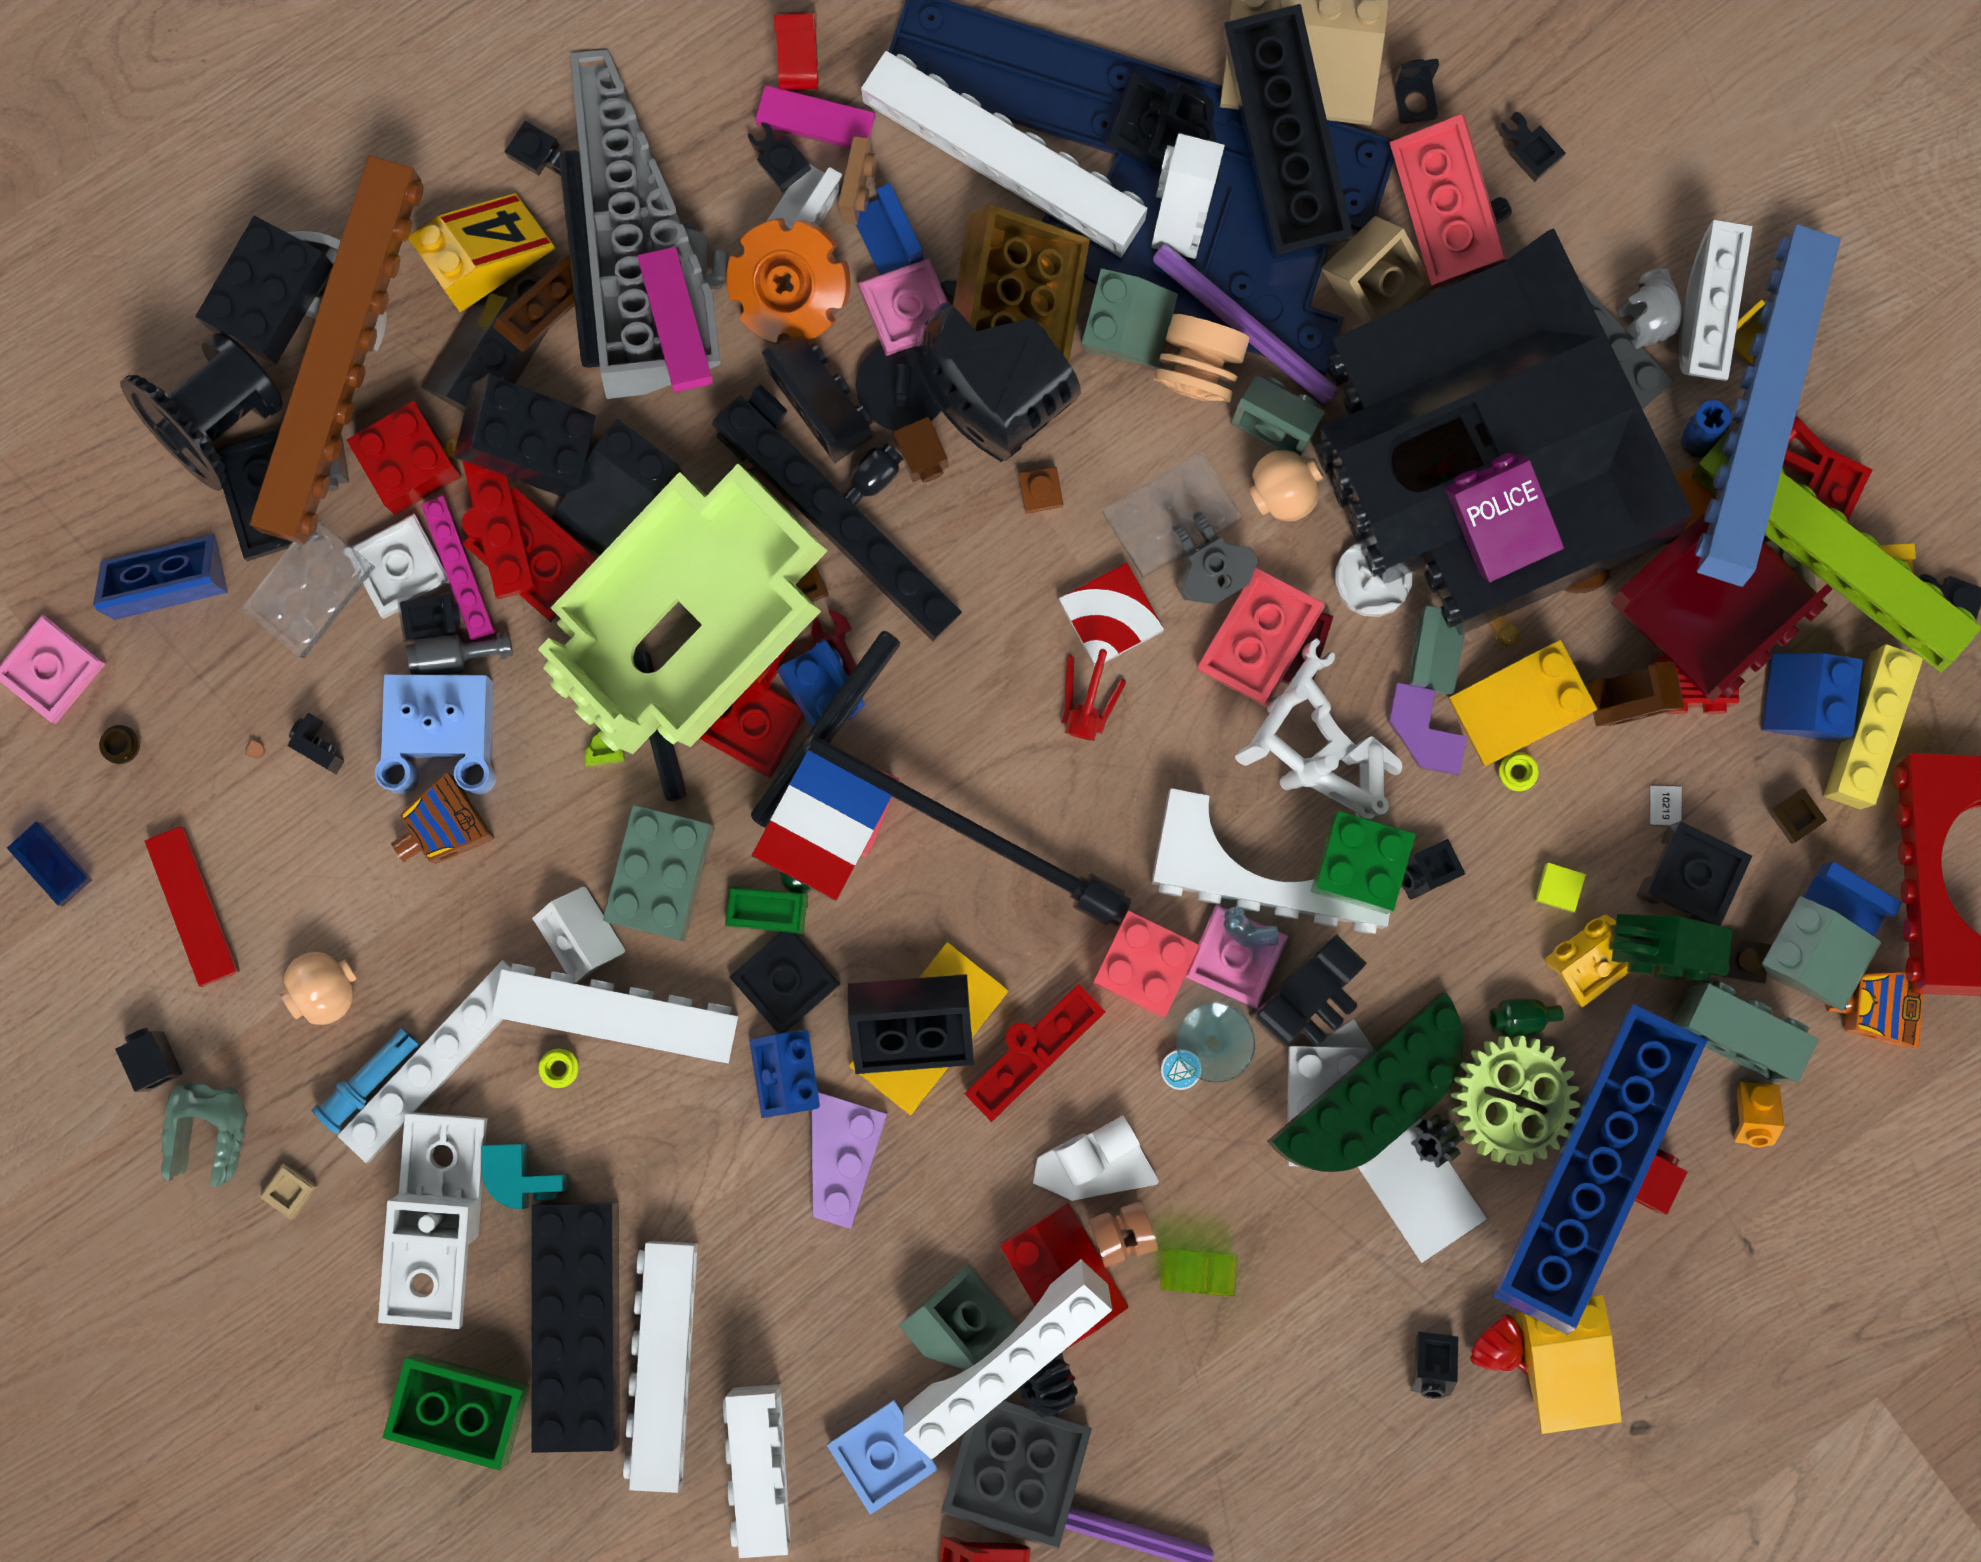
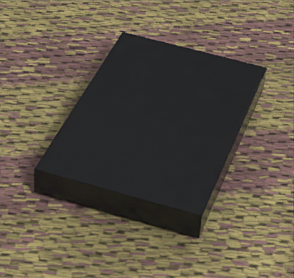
(246, 469)

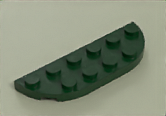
(1378, 1095)

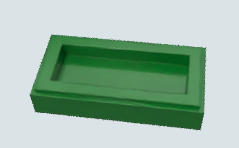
(766, 910)

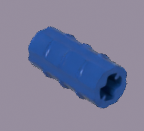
(1706, 428)

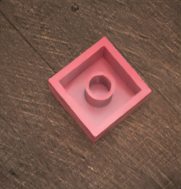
(1145, 964)

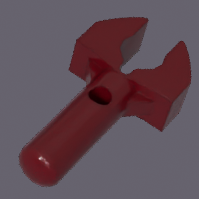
(837, 642)

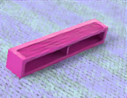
(458, 569)

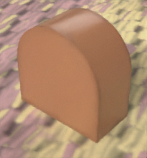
(255, 750)

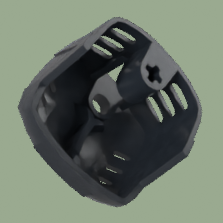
(994, 381)

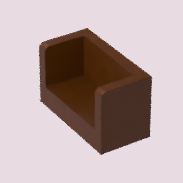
(1636, 694)

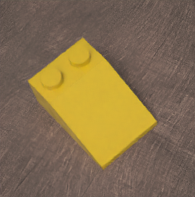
(1522, 703)
(1572, 1373)

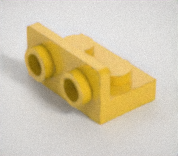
(1586, 961)

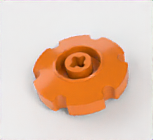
(760, 282)

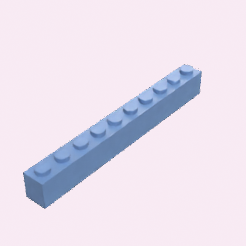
(1768, 406)

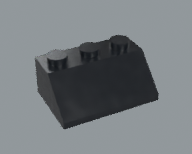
(476, 352)
(818, 396)
(910, 1024)

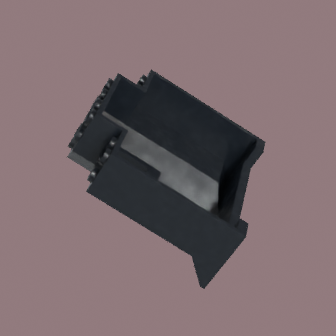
(1543, 380)

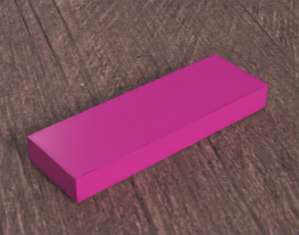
(813, 117)

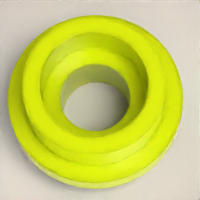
(1530, 771)
(546, 1068)

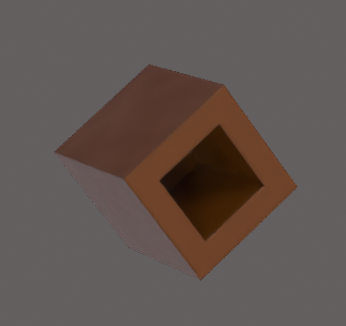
(921, 450)

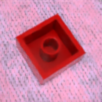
(403, 458)

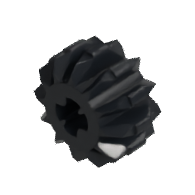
(1050, 1388)

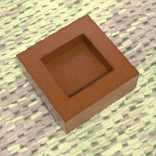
(1041, 490)

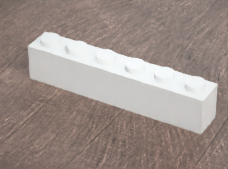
(615, 1015)
(662, 1366)

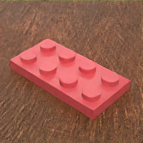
(1448, 201)

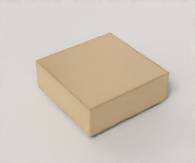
(288, 1191)

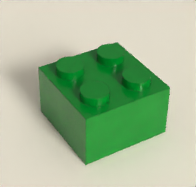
(1363, 862)

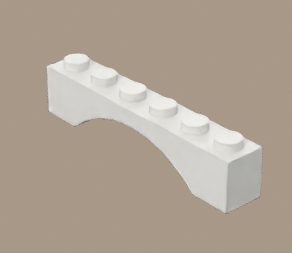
(955, 1404)

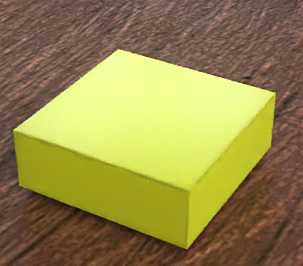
(1560, 887)

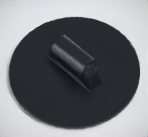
(893, 389)

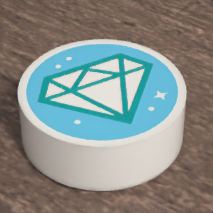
(1175, 1073)

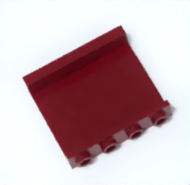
(1713, 625)

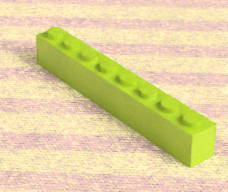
(1859, 569)

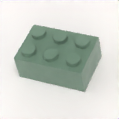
(658, 873)
(1746, 1032)

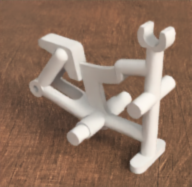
(1316, 771)

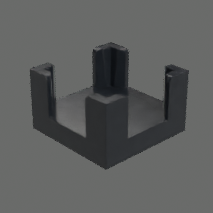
(1695, 874)

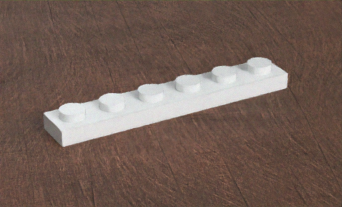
(425, 1071)

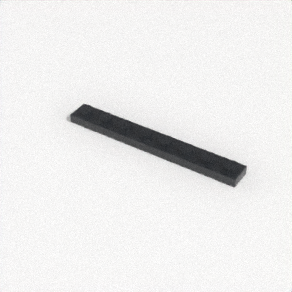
(836, 518)

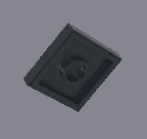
(785, 981)

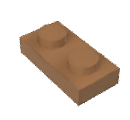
(860, 166)

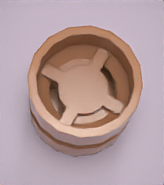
(1108, 1236)

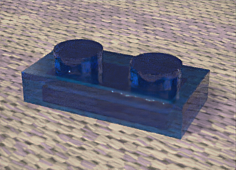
(49, 863)

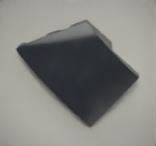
(1152, 118)

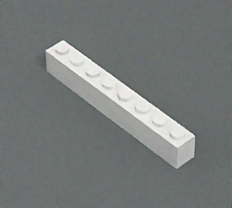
(1004, 153)

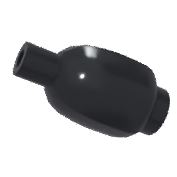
(873, 473)

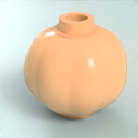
(1286, 485)
(318, 988)

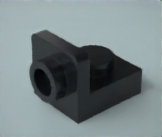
(319, 751)
(1431, 869)
(1435, 1365)

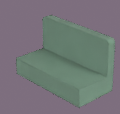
(1435, 653)

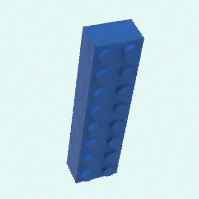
(1600, 1169)

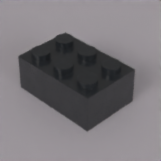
(265, 289)
(524, 435)

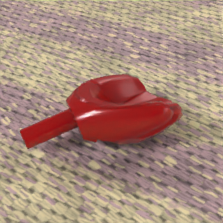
(1500, 1347)

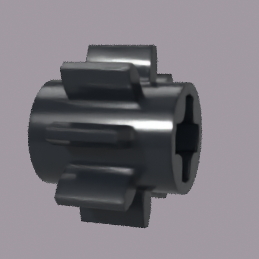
(1437, 1140)

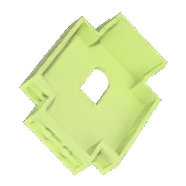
(729, 564)

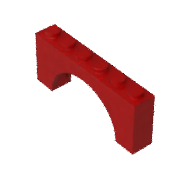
(1941, 945)

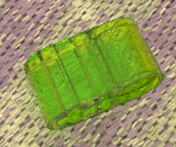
(1199, 1272)

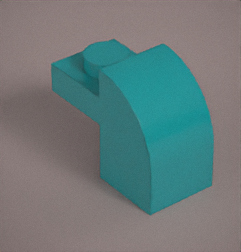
(508, 1178)

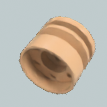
(1201, 358)

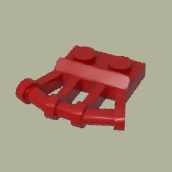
(1834, 477)

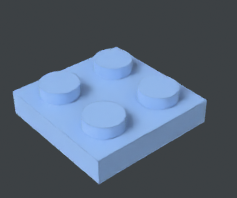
(880, 1458)

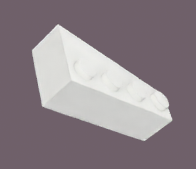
(758, 1471)

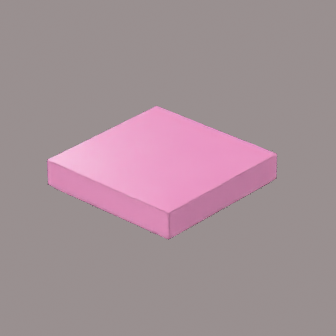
(902, 303)
(49, 669)
(1231, 968)

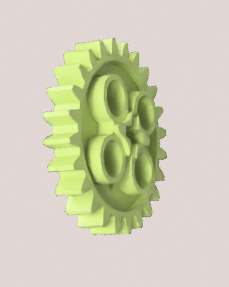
(1504, 1134)

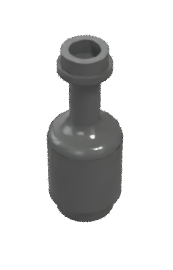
(449, 654)

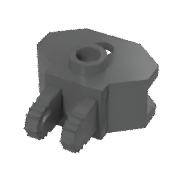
(1209, 561)

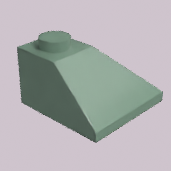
(960, 1322)

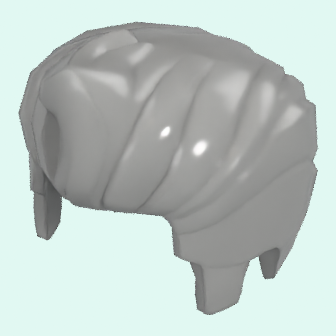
(1654, 309)

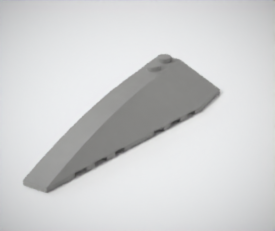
(627, 217)

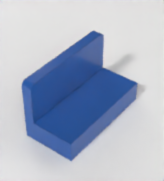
(888, 233)
(1851, 897)

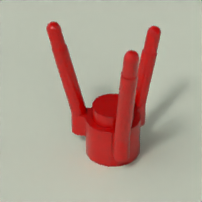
(1083, 720)

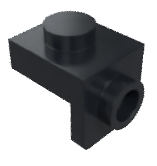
(428, 617)

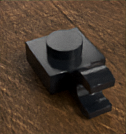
(534, 149)

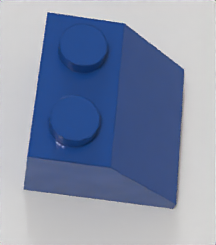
(1812, 695)

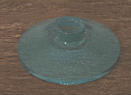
(1234, 1039)

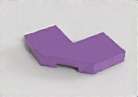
(1428, 747)

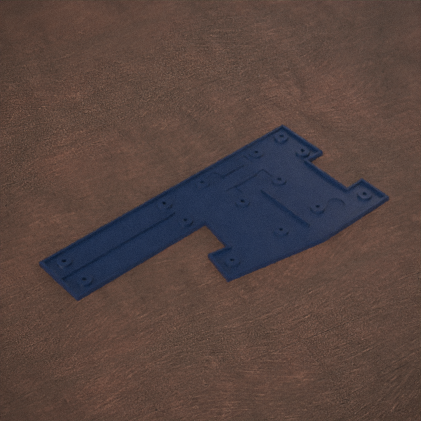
(1074, 88)

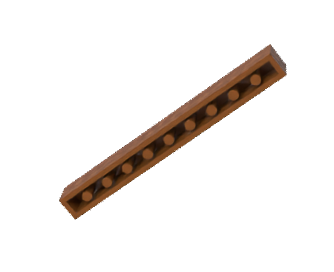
(337, 351)

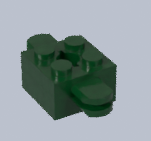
(1671, 947)

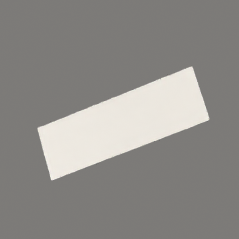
(1423, 1200)

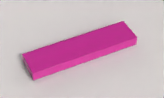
(674, 319)

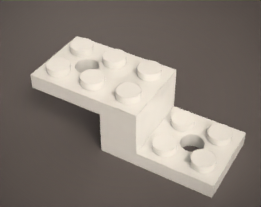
(432, 1221)

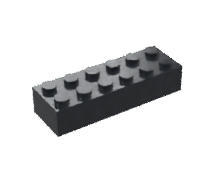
(1286, 131)
(575, 1327)

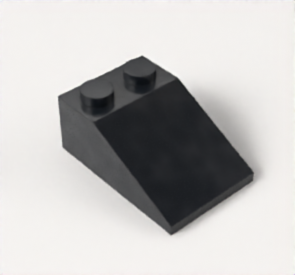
(614, 487)

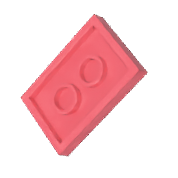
(1261, 637)

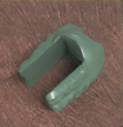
(219, 1107)

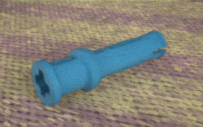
(352, 1093)

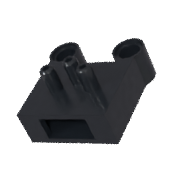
(1306, 992)

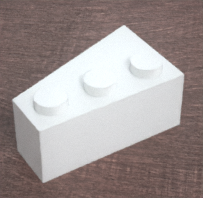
(1186, 193)

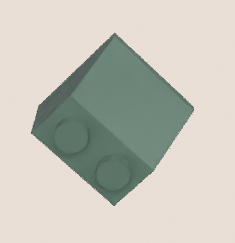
(1129, 319)
(1277, 415)
(1820, 953)

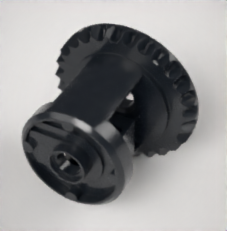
(205, 406)

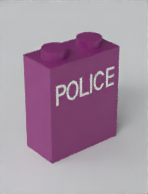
(1504, 516)

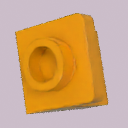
(1759, 1114)

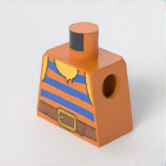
(1884, 1010)

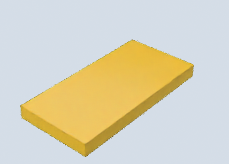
(911, 1087)

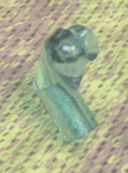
(1245, 932)

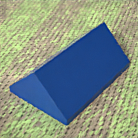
(160, 578)

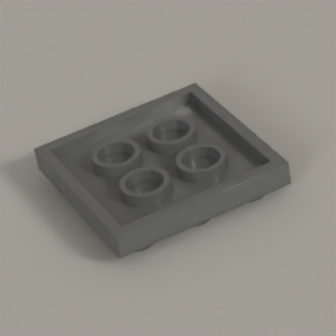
(1018, 1473)

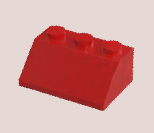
(1048, 1250)

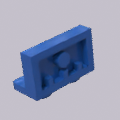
(815, 680)
(784, 1073)

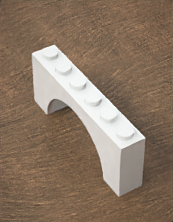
(1195, 862)

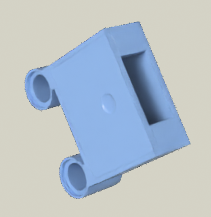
(437, 720)

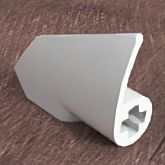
(1095, 1164)

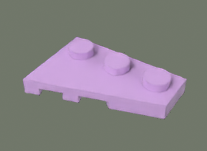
(842, 1156)

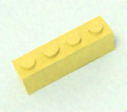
(1879, 716)

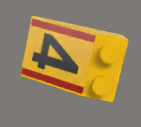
(480, 247)

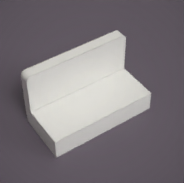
(809, 197)
(578, 933)

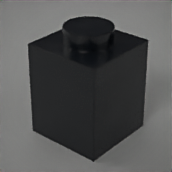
(148, 1060)

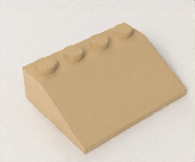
(1345, 49)

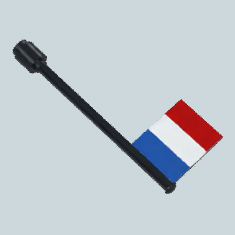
(836, 807)

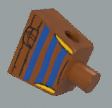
(441, 824)

